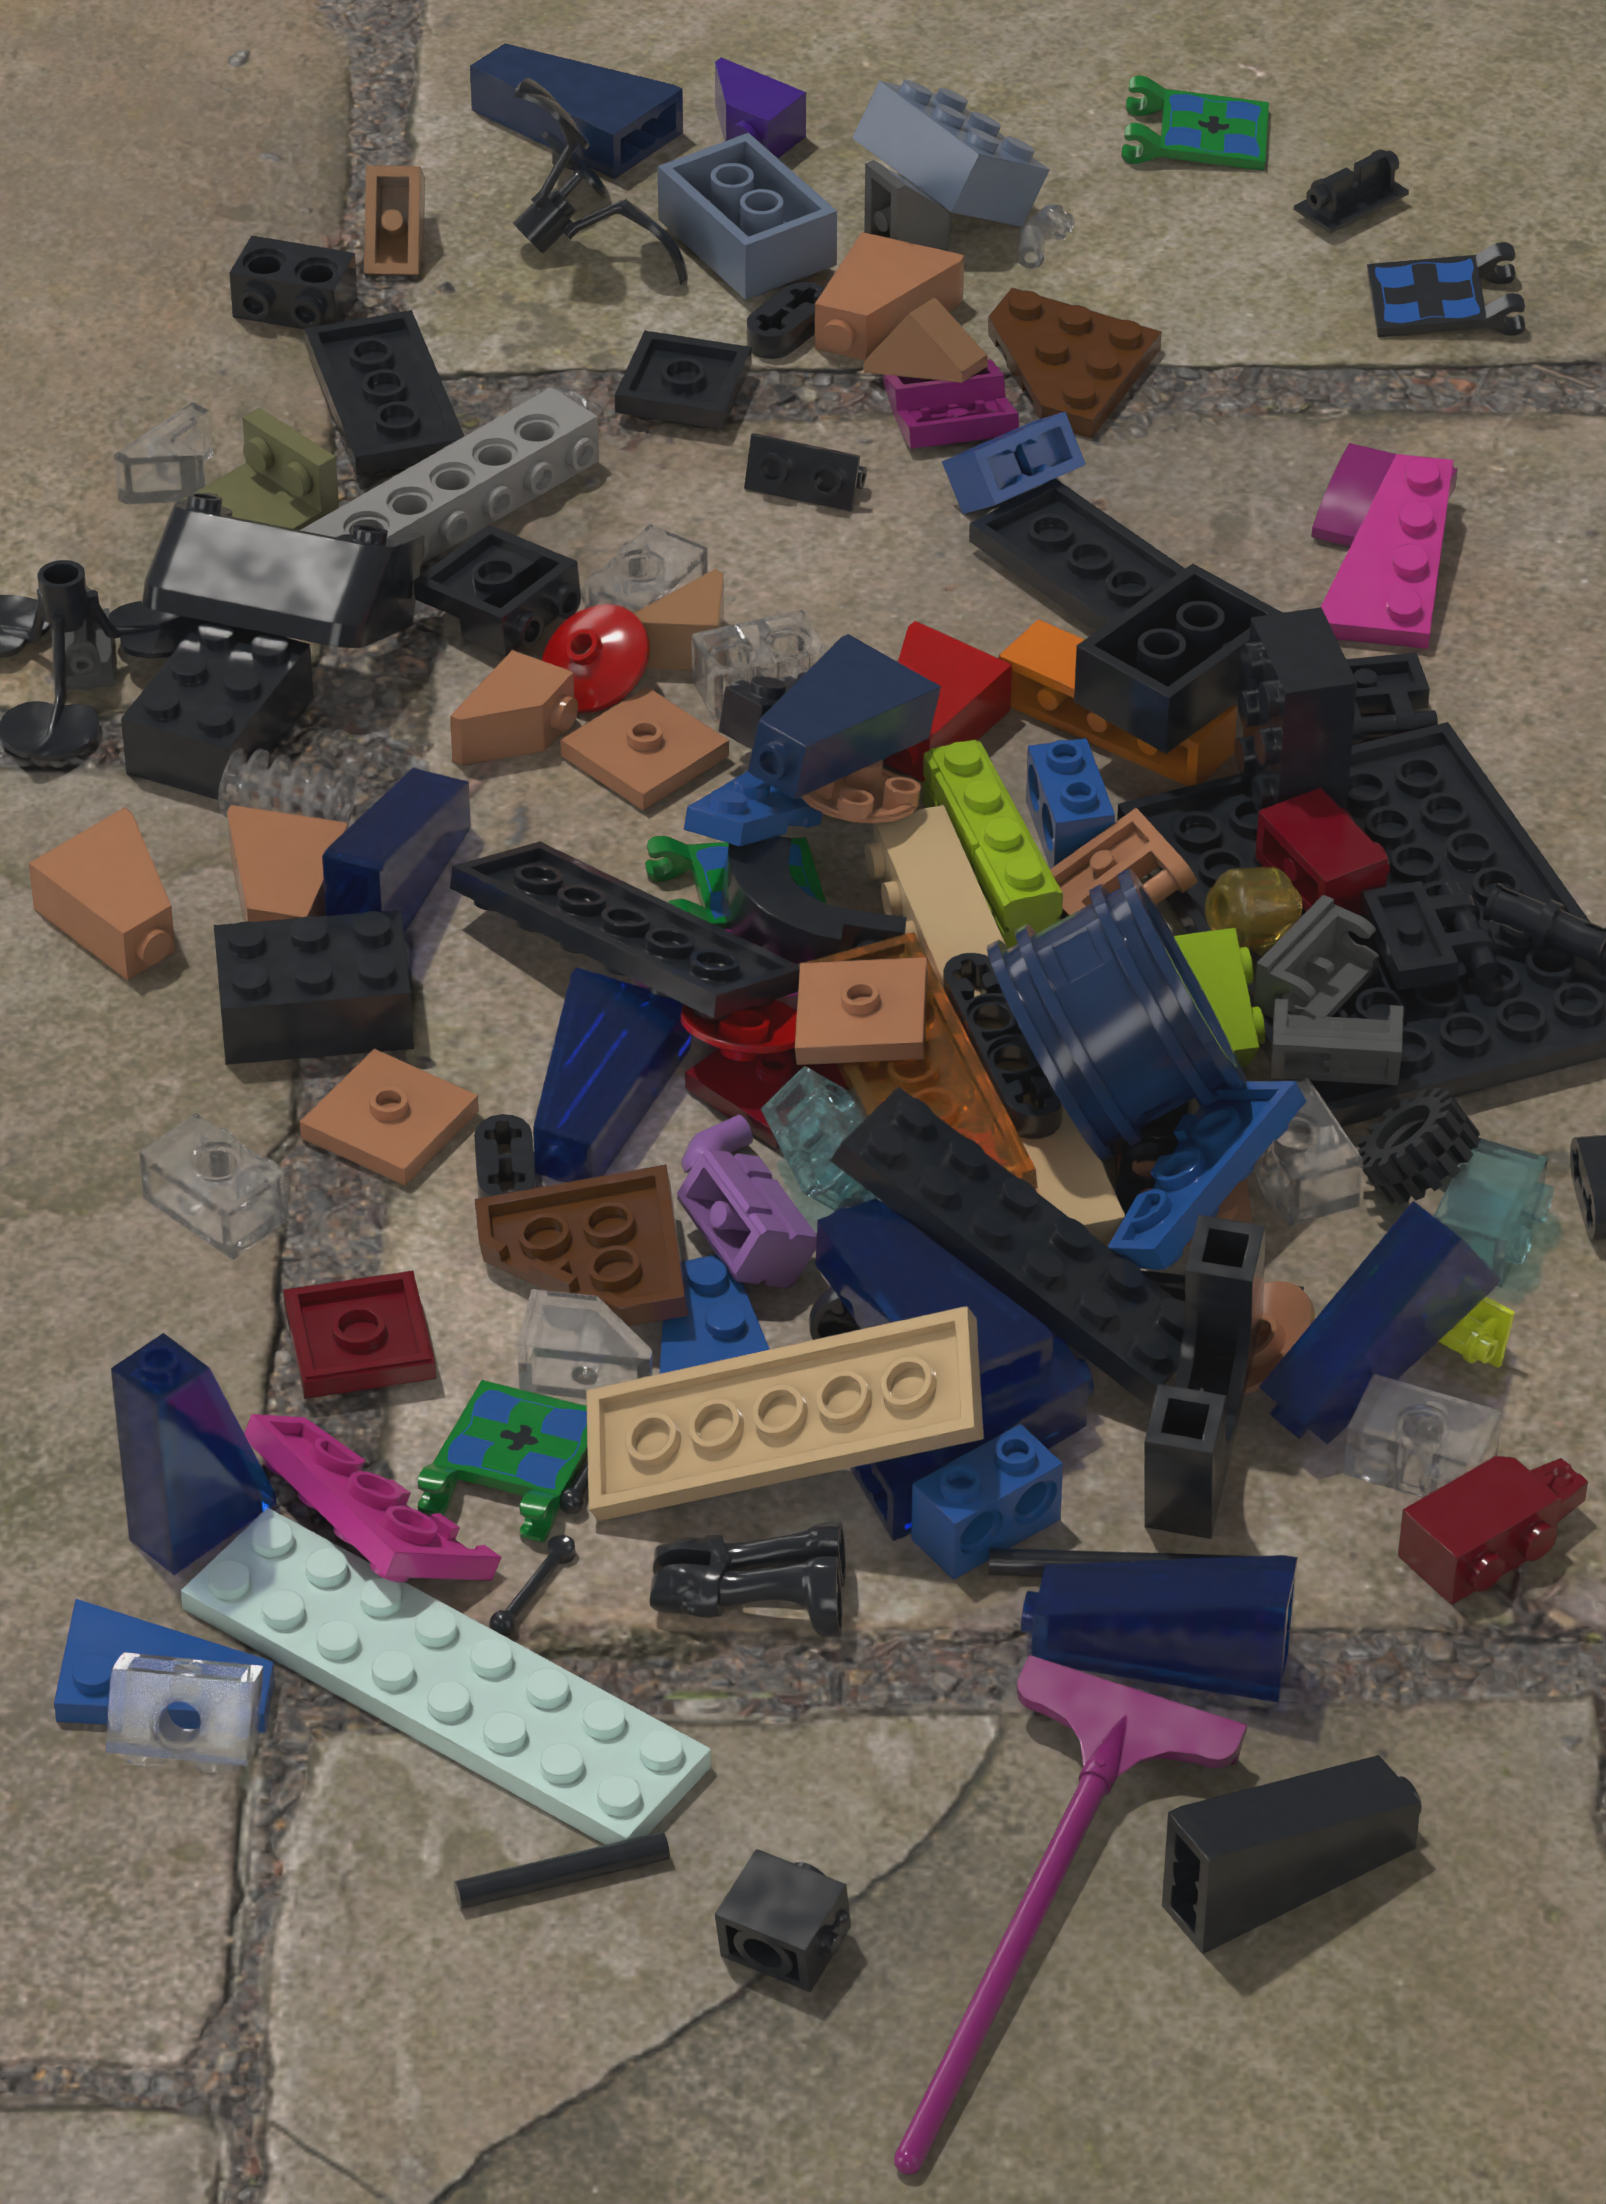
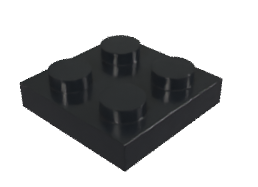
(683, 380)

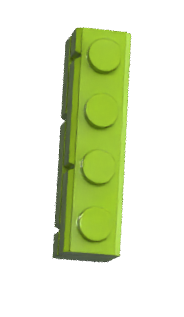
(993, 837)

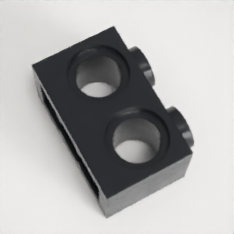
(292, 283)

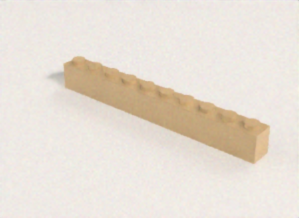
(936, 889)

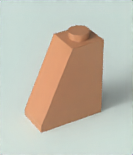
(878, 288)
(279, 862)
(107, 895)

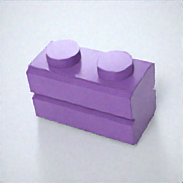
(747, 1218)

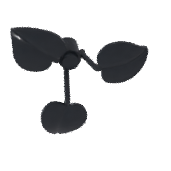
(551, 212)
(63, 604)

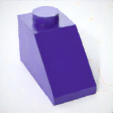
(759, 106)

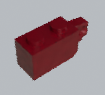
(1487, 1523)

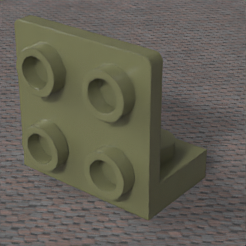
(284, 476)

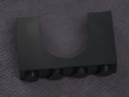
(1198, 1417)

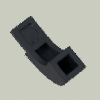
(777, 915)

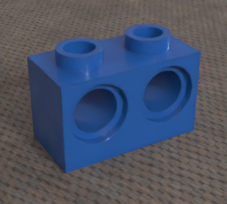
(1013, 463)
(1066, 797)
(986, 1501)

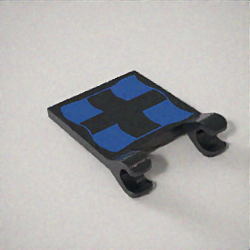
(1444, 294)

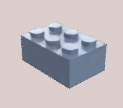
(951, 152)
(747, 215)

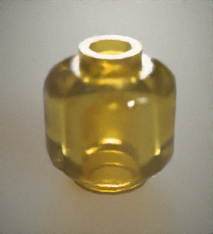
(1256, 903)

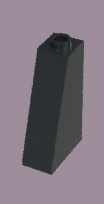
(1282, 1845)

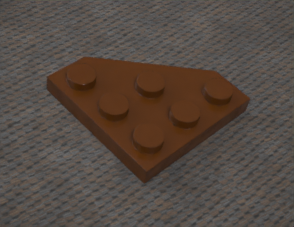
(1070, 356)
(593, 1238)

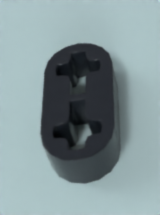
(784, 321)
(497, 1168)
(1589, 1182)

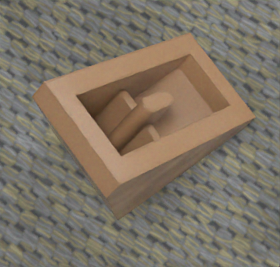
(928, 347)
(678, 615)

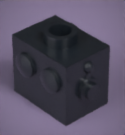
(783, 1919)

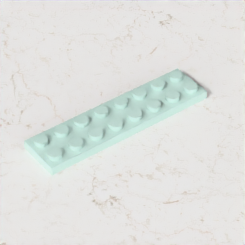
(447, 1680)

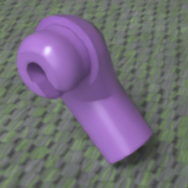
(725, 1136)

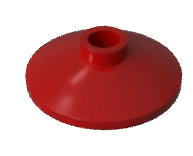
(615, 656)
(747, 1031)

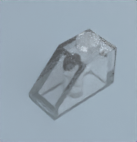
(576, 1346)

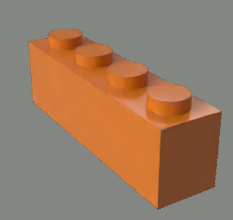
(1044, 689)

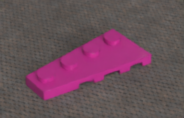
(1394, 561)
(365, 1506)

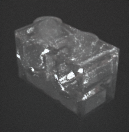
(751, 649)

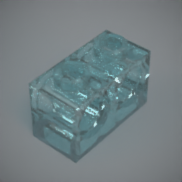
(809, 1123)

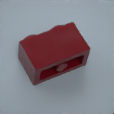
(1320, 850)

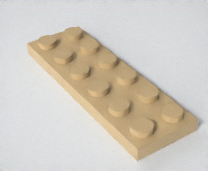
(784, 1414)

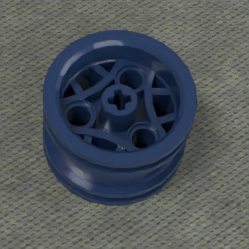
(1115, 1015)

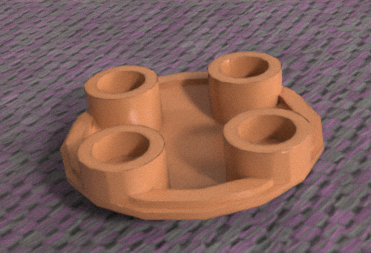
(867, 796)

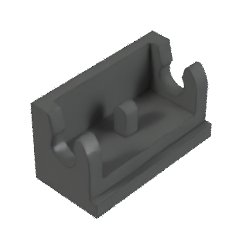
(1316, 962)
(1336, 1047)

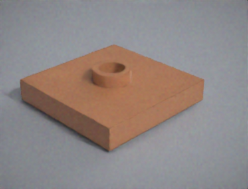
(645, 748)
(861, 1011)
(389, 1116)

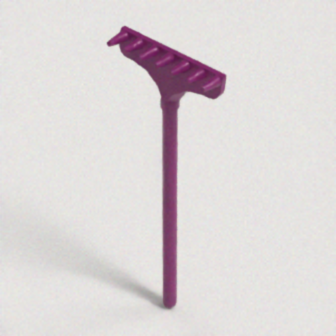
(1115, 1732)

